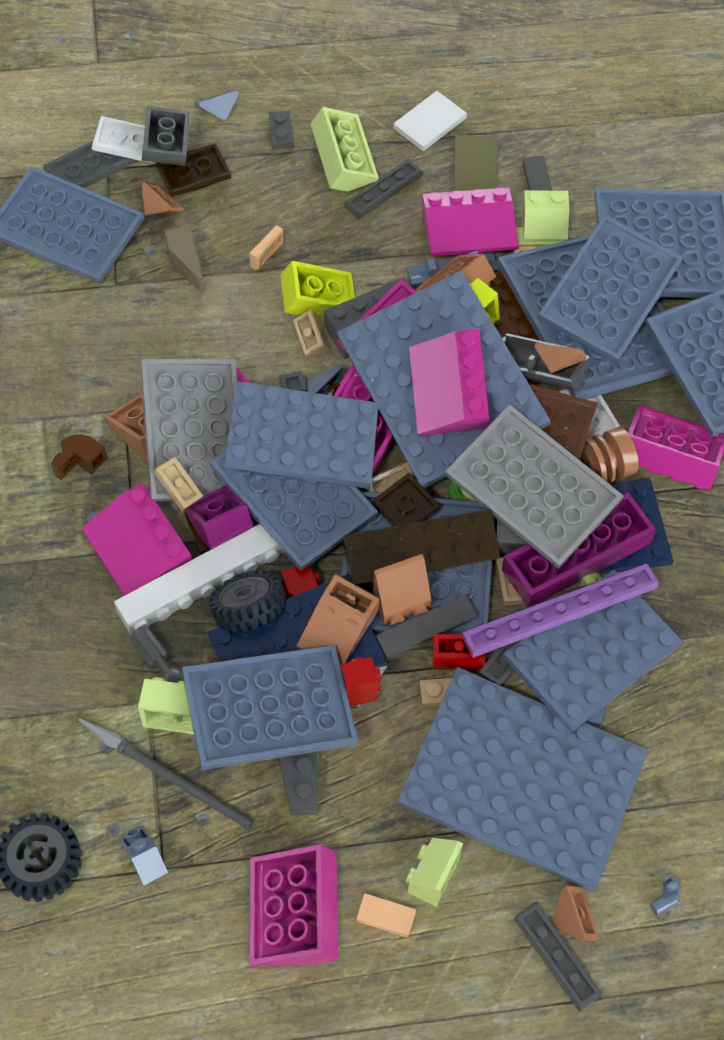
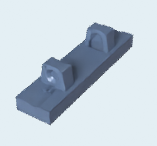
(420, 273)

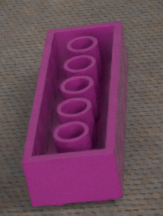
(615, 538)

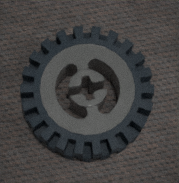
(58, 840)

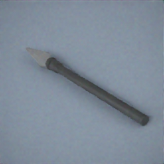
(129, 750)

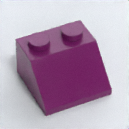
(219, 517)

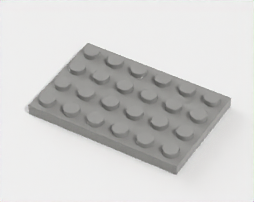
(187, 417)
(534, 486)

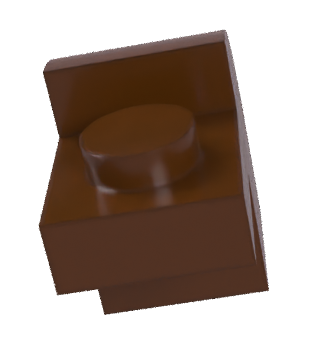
(80, 451)

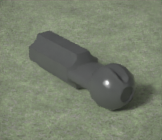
(155, 654)

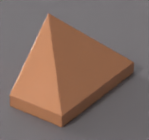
(158, 200)
(559, 357)
(574, 915)

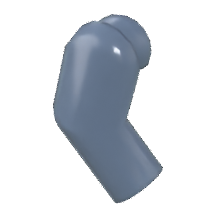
(669, 897)

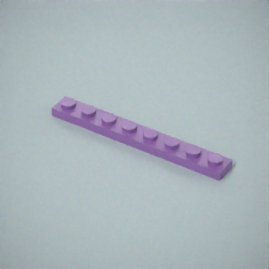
(559, 610)

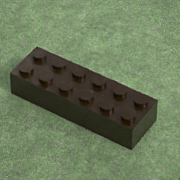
(442, 541)

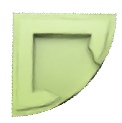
(590, 579)

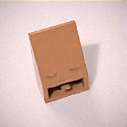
(340, 618)

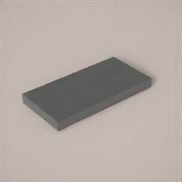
(86, 165)

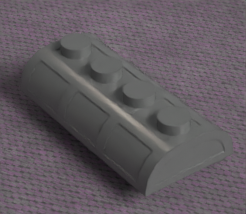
(535, 369)

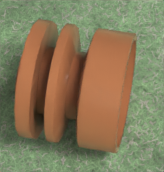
(611, 455)

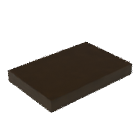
(201, 169)

